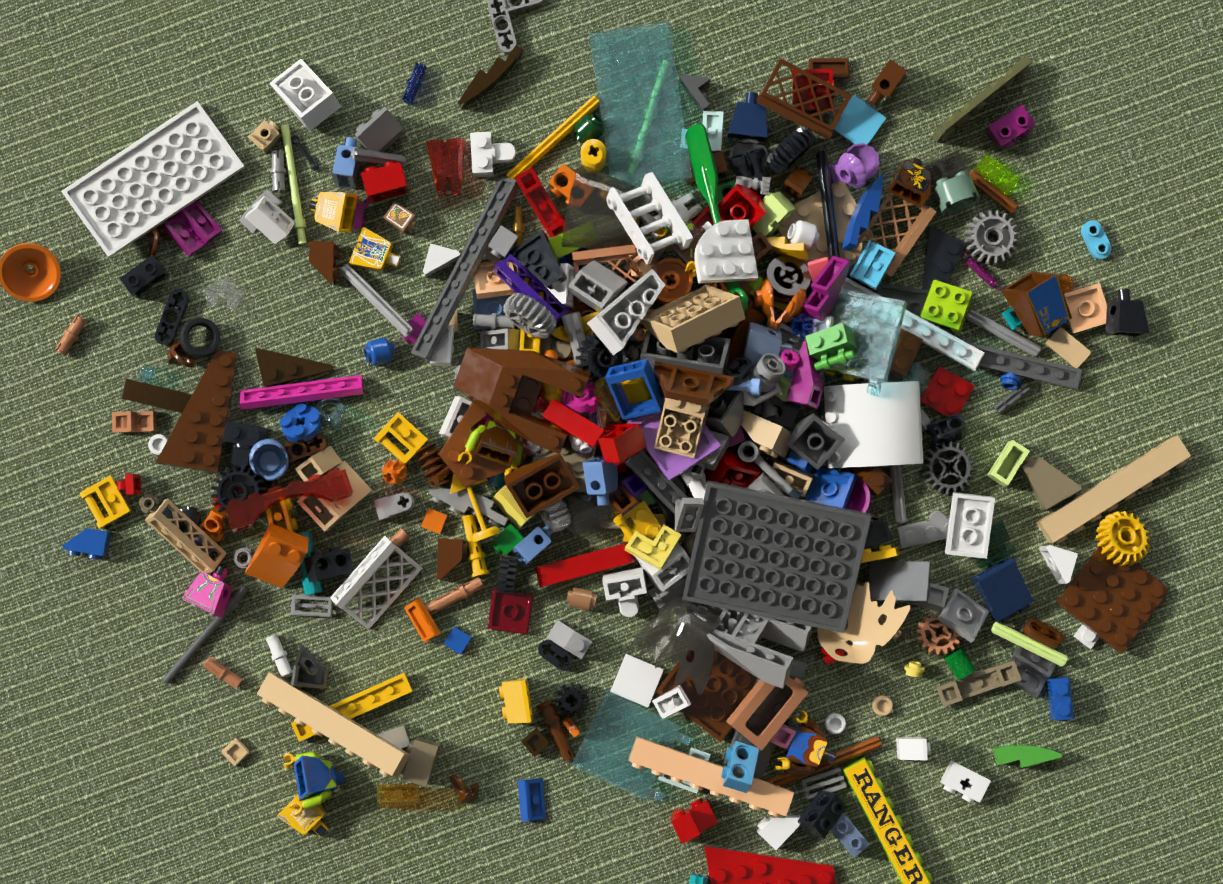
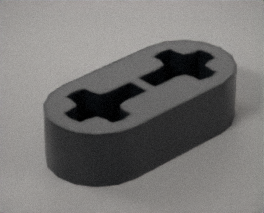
(739, 369)
(552, 659)

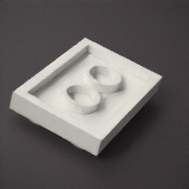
(969, 525)

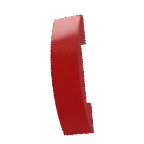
(540, 202)

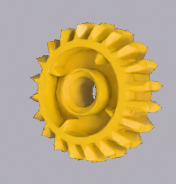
(1135, 541)

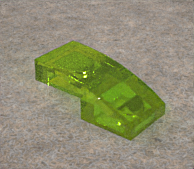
(997, 174)

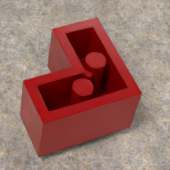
(621, 442)
(733, 471)
(693, 820)

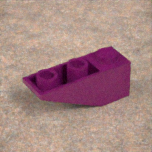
(806, 382)

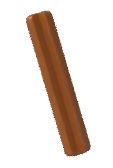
(993, 192)

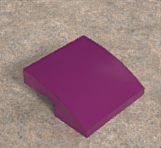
(192, 228)

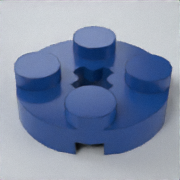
(299, 414)

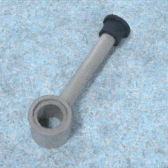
(791, 492)

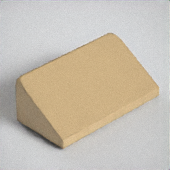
(1068, 347)

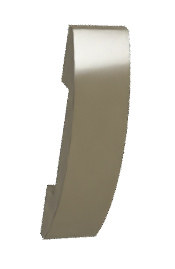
(978, 683)

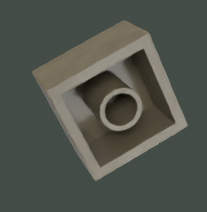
(421, 761)

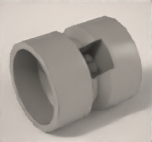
(769, 370)

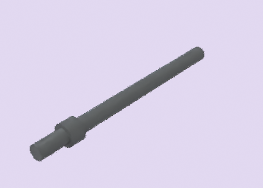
(232, 604)

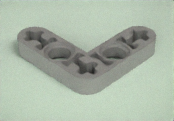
(507, 8)

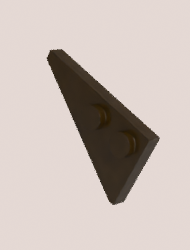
(282, 368)

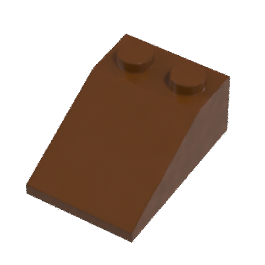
(905, 352)
(541, 484)

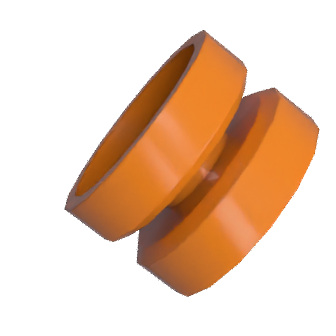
(673, 270)

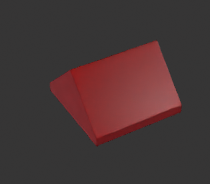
(742, 204)

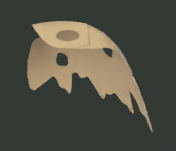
(864, 627)

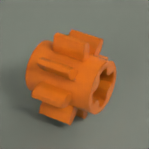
(394, 472)

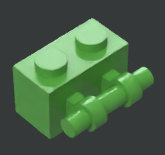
(831, 342)

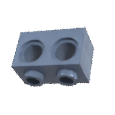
(849, 835)

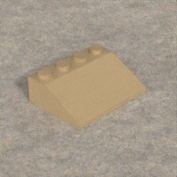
(694, 318)

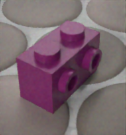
(1010, 127)

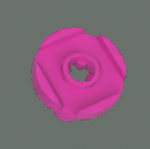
(587, 403)

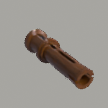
(552, 720)

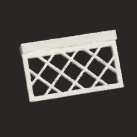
(362, 576)

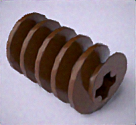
(432, 464)

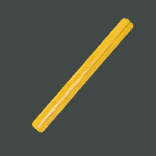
(554, 138)

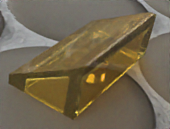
(605, 397)

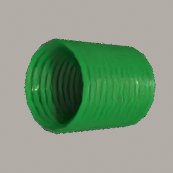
(959, 663)

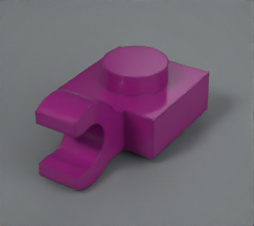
(359, 220)

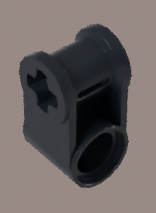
(947, 430)

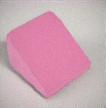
(783, 736)

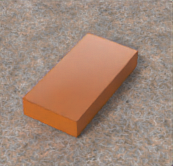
(422, 620)

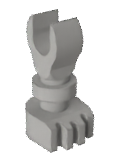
(750, 183)

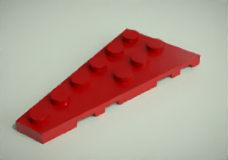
(744, 867)

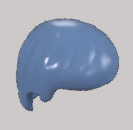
(269, 459)

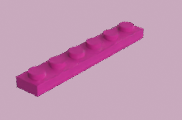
(301, 392)

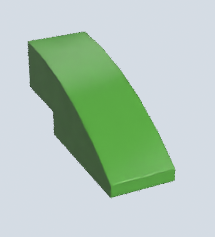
(1024, 754)

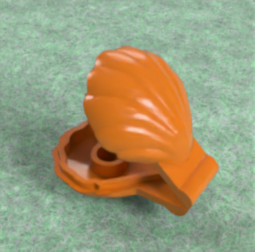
(765, 299)

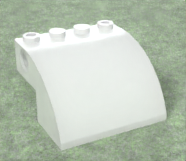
(874, 427)

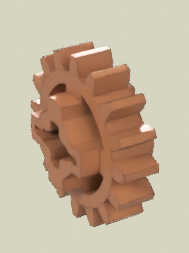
(931, 630)

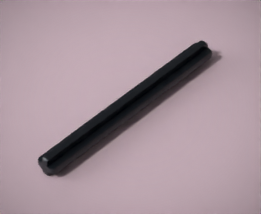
(827, 204)

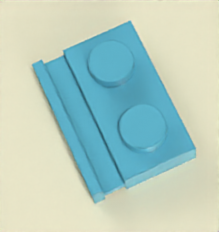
(872, 264)

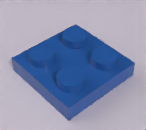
(831, 487)

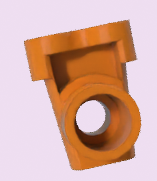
(214, 524)

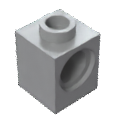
(503, 242)

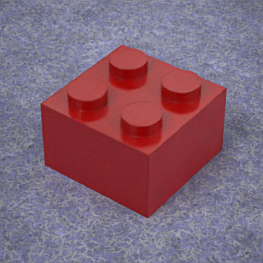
(385, 181)

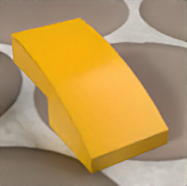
(783, 248)

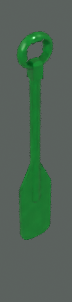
(707, 181)

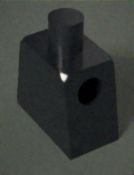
(1126, 316)

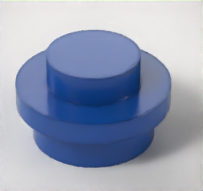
(1010, 381)

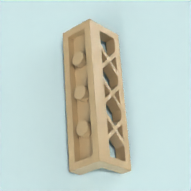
(181, 542)

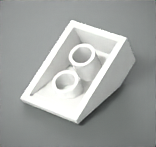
(305, 94)

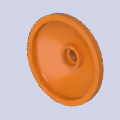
(26, 283)

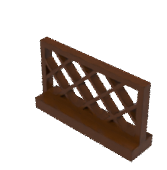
(800, 116)

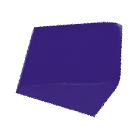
(634, 485)

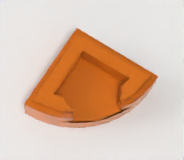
(572, 728)

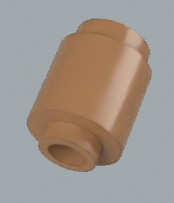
(581, 599)

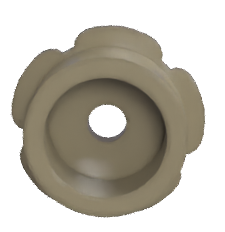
(149, 498)

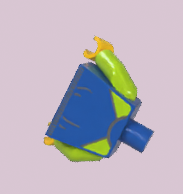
(314, 779)

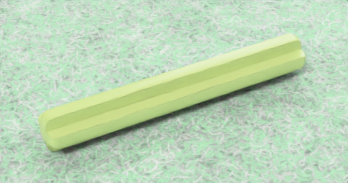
(1029, 644)

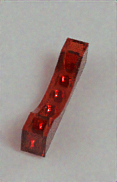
(329, 487)

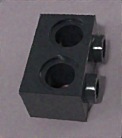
(144, 276)
(329, 566)
(822, 814)

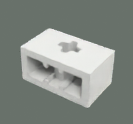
(976, 787)

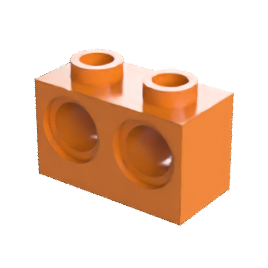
(562, 172)

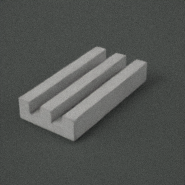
(307, 605)
(807, 788)

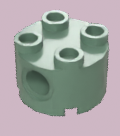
(956, 193)

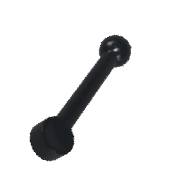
(295, 140)

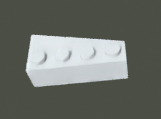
(622, 316)

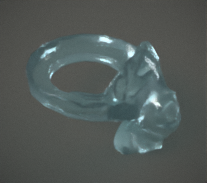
(336, 416)

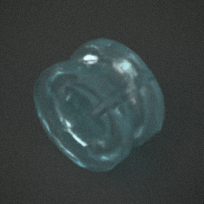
(146, 373)

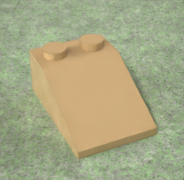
(767, 434)

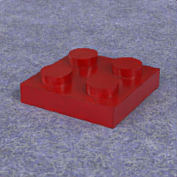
(946, 393)

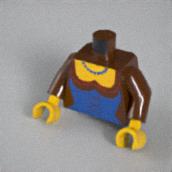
(807, 748)

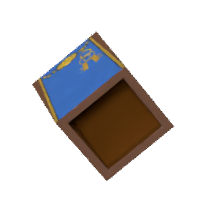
(1038, 302)

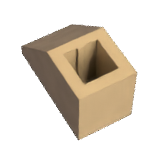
(319, 464)

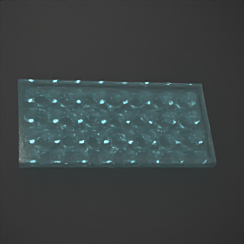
(640, 104)

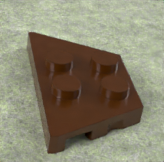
(691, 384)

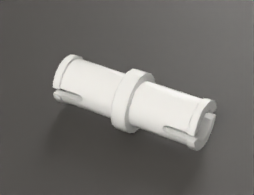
(279, 655)

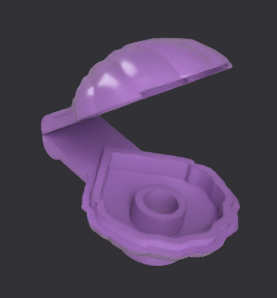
(855, 165)

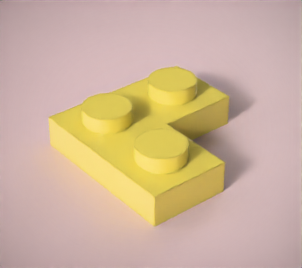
(655, 551)

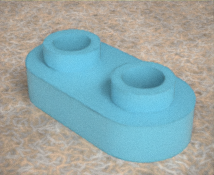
(1094, 240)

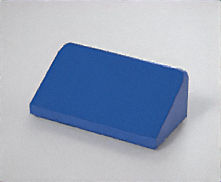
(531, 799)

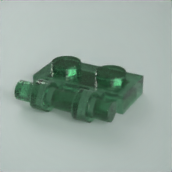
(997, 538)

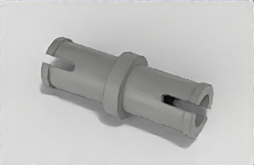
(278, 171)
(493, 321)

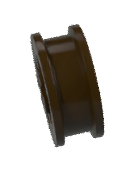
(784, 268)

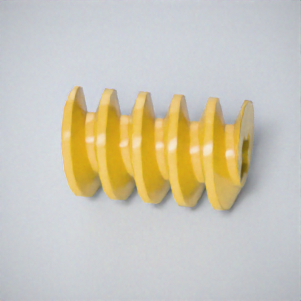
(596, 148)

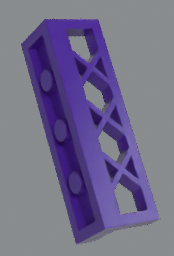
(518, 285)

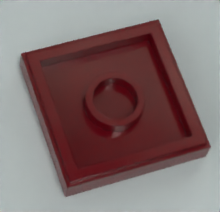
(510, 612)

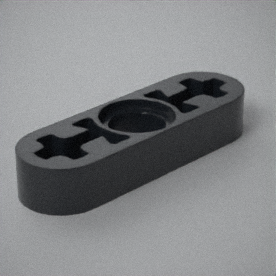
(172, 333)

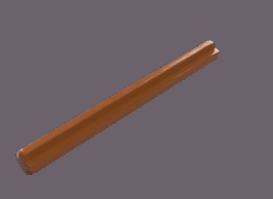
(842, 756)

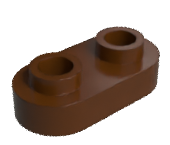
(1043, 633)

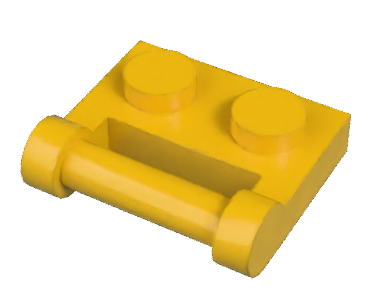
(405, 433)
(111, 499)
(642, 518)

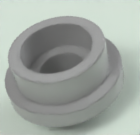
(237, 557)

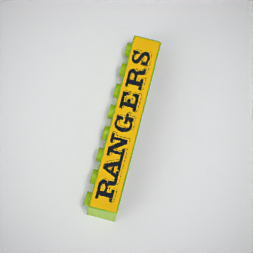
(884, 823)

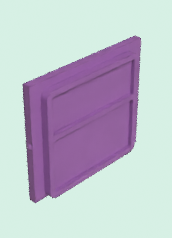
(671, 463)

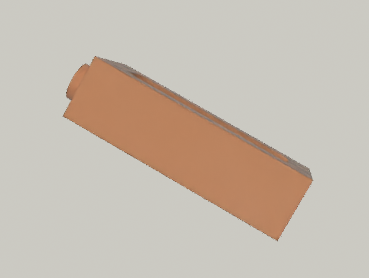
(752, 702)

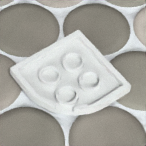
(726, 253)

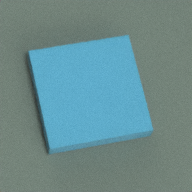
(859, 122)

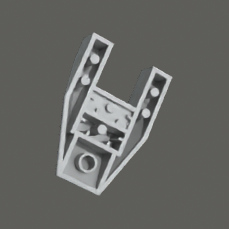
(738, 641)

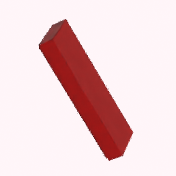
(573, 423)

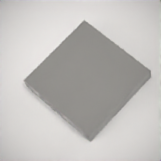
(963, 615)

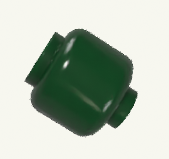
(589, 128)

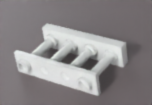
(662, 205)

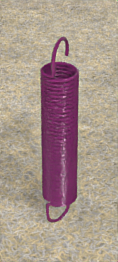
(981, 272)

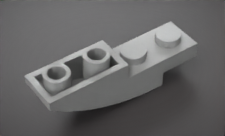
(461, 501)

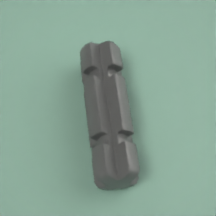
(1012, 398)

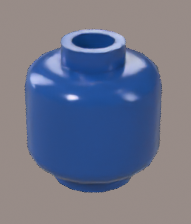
(379, 351)

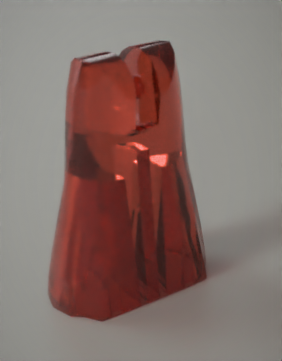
(447, 164)

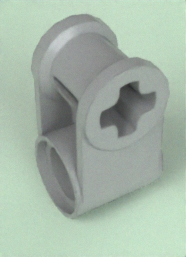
(390, 506)

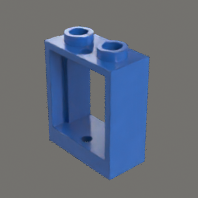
(628, 372)

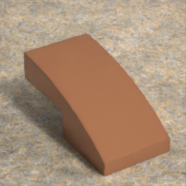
(134, 421)

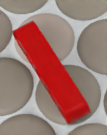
(583, 565)

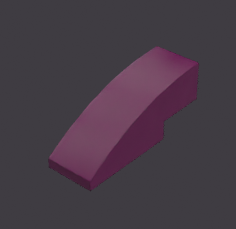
(826, 288)

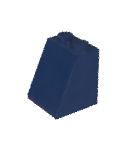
(1003, 590)

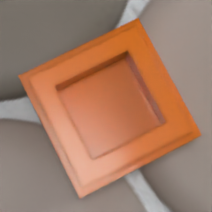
(434, 521)

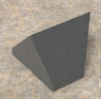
(308, 671)

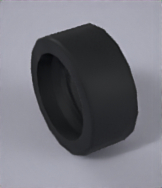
(190, 350)

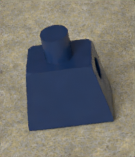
(749, 119)

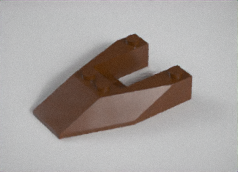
(508, 386)

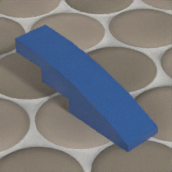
(864, 210)

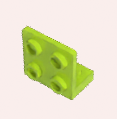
(947, 305)

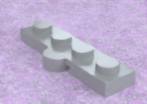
(924, 531)

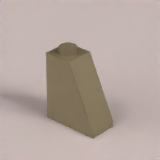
(1047, 482)

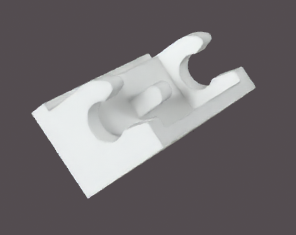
(270, 219)

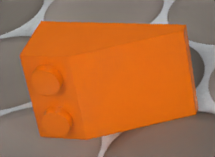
(278, 556)

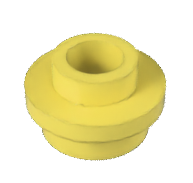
(914, 669)

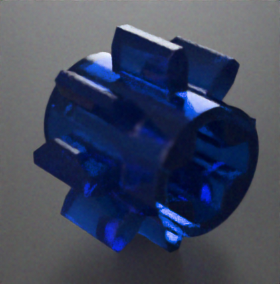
(802, 325)

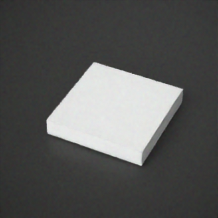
(636, 680)

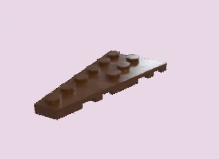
(200, 429)

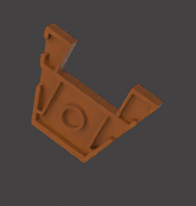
(479, 467)

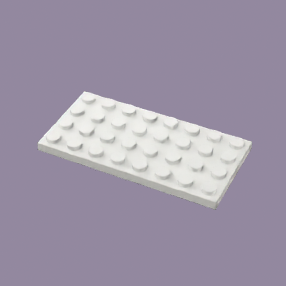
(153, 179)

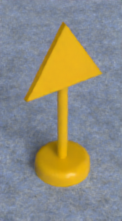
(485, 533)

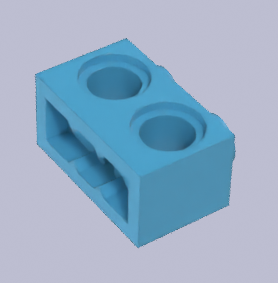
(743, 768)

